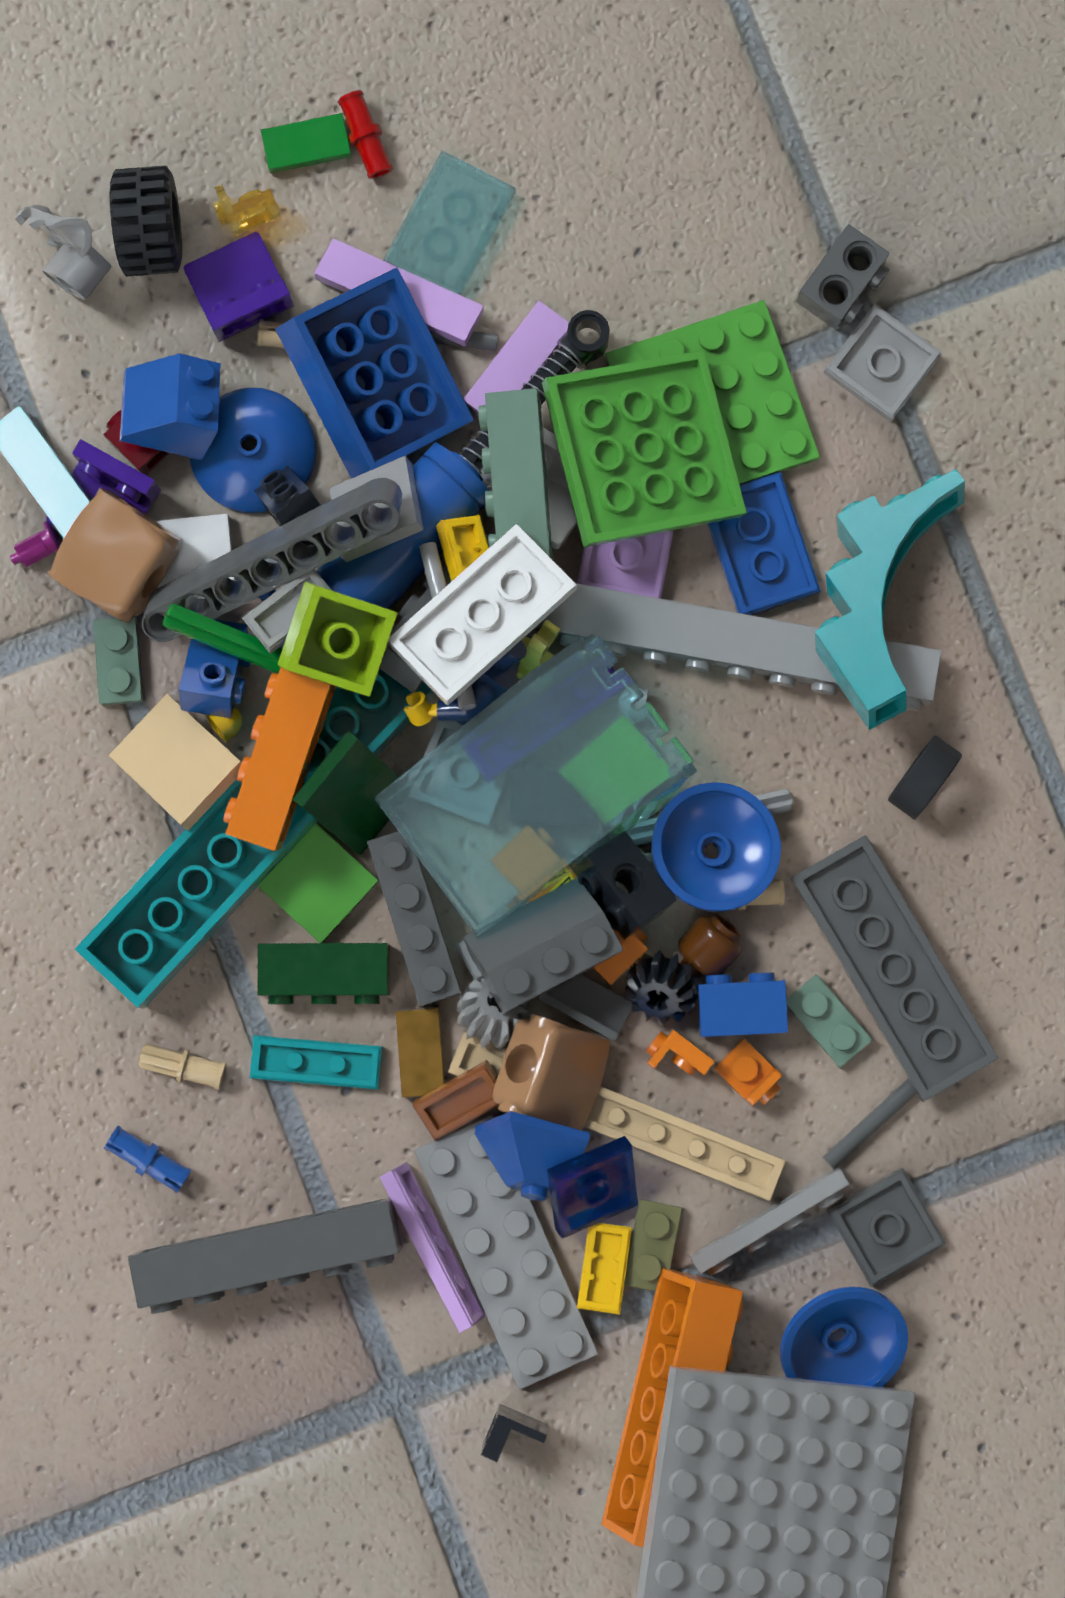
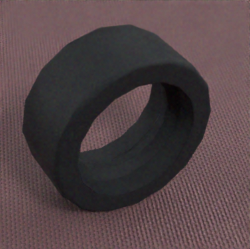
(925, 777)

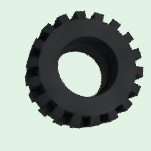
(145, 221)

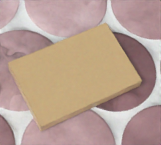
(177, 762)

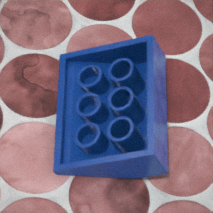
(374, 373)

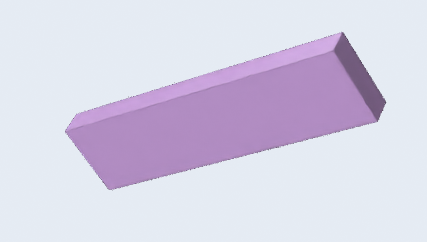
(441, 309)
(433, 1247)

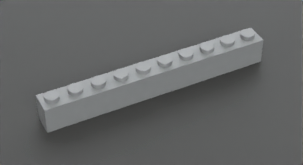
(722, 640)

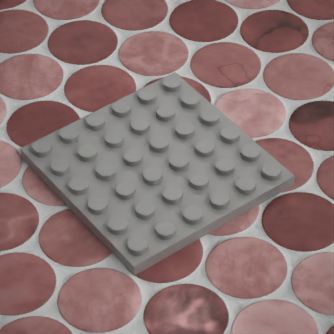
(774, 1488)

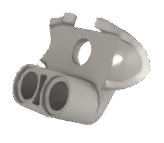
(76, 264)

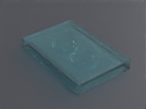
(450, 223)

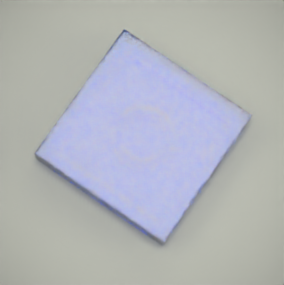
(593, 1187)

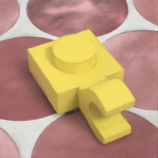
(537, 648)

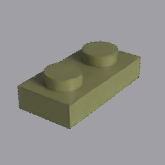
(651, 1243)

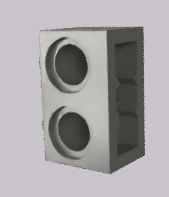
(837, 274)

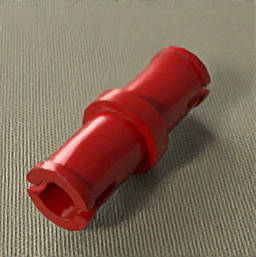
(365, 134)

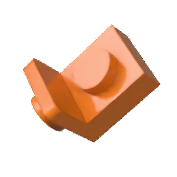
(687, 1055)
(749, 1073)

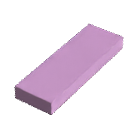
(520, 355)

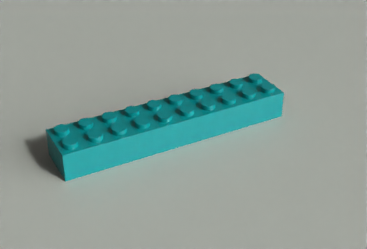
(210, 873)

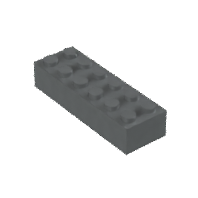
(265, 1253)

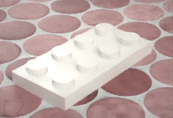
(482, 614)

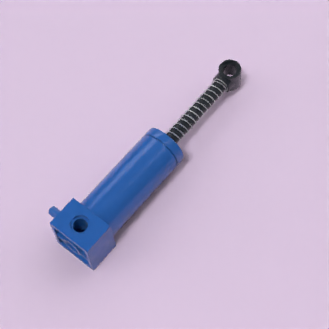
(449, 488)

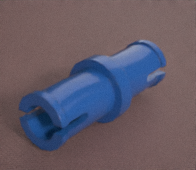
(147, 1159)

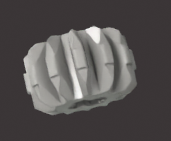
(484, 1018)

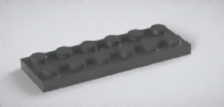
(894, 968)

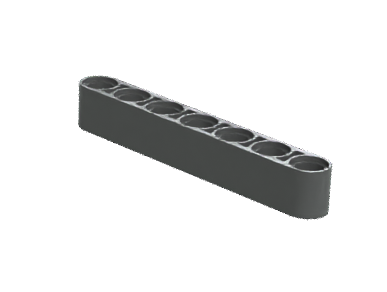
(283, 546)

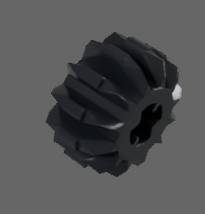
(661, 987)

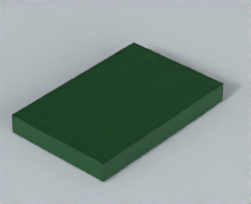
(345, 791)

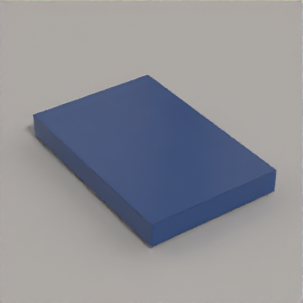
(764, 550)

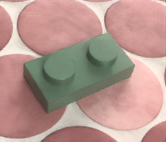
(118, 661)
(827, 1021)

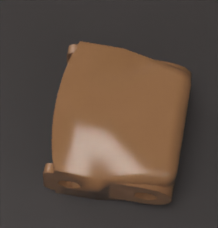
(114, 555)
(551, 1072)

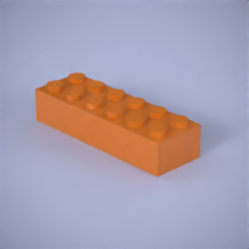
(686, 1328)

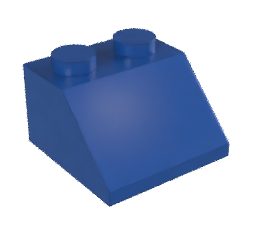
(171, 405)

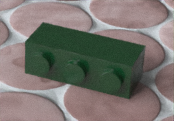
(323, 972)

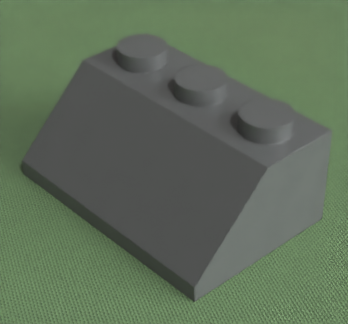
(543, 945)

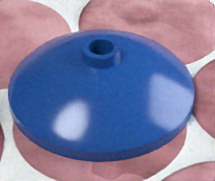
(282, 437)
(738, 829)
(863, 1349)

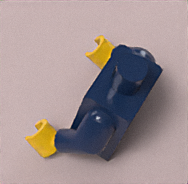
(485, 689)

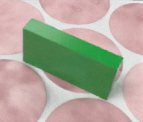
(305, 143)

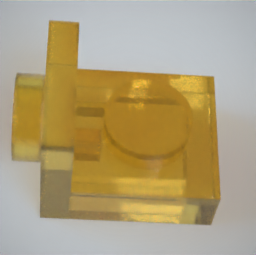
(249, 212)

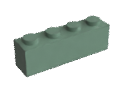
(516, 465)

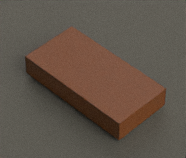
(457, 1101)

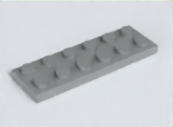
(506, 1259)

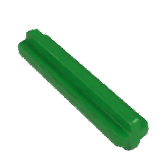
(221, 637)

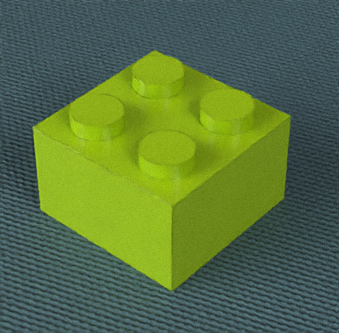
(337, 639)

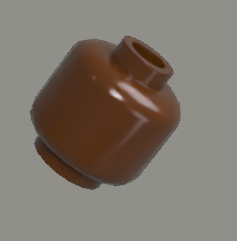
(710, 945)

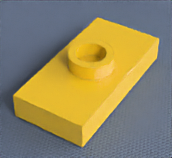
(461, 542)
(604, 1268)

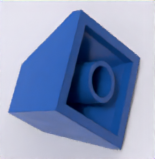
(526, 1148)

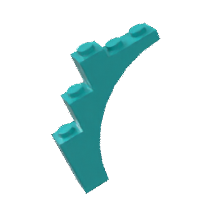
(858, 587)

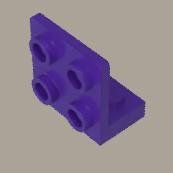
(238, 286)
(101, 470)

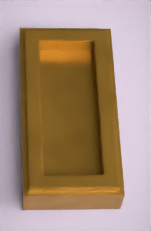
(419, 1051)

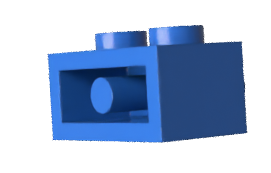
(212, 679)
(743, 1006)

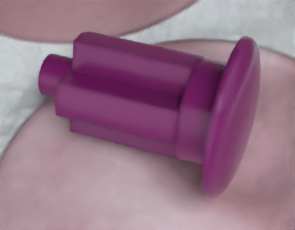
(37, 546)

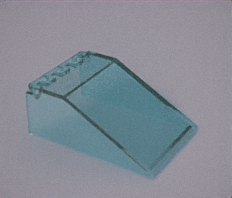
(537, 783)

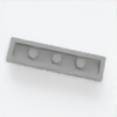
(754, 1232)

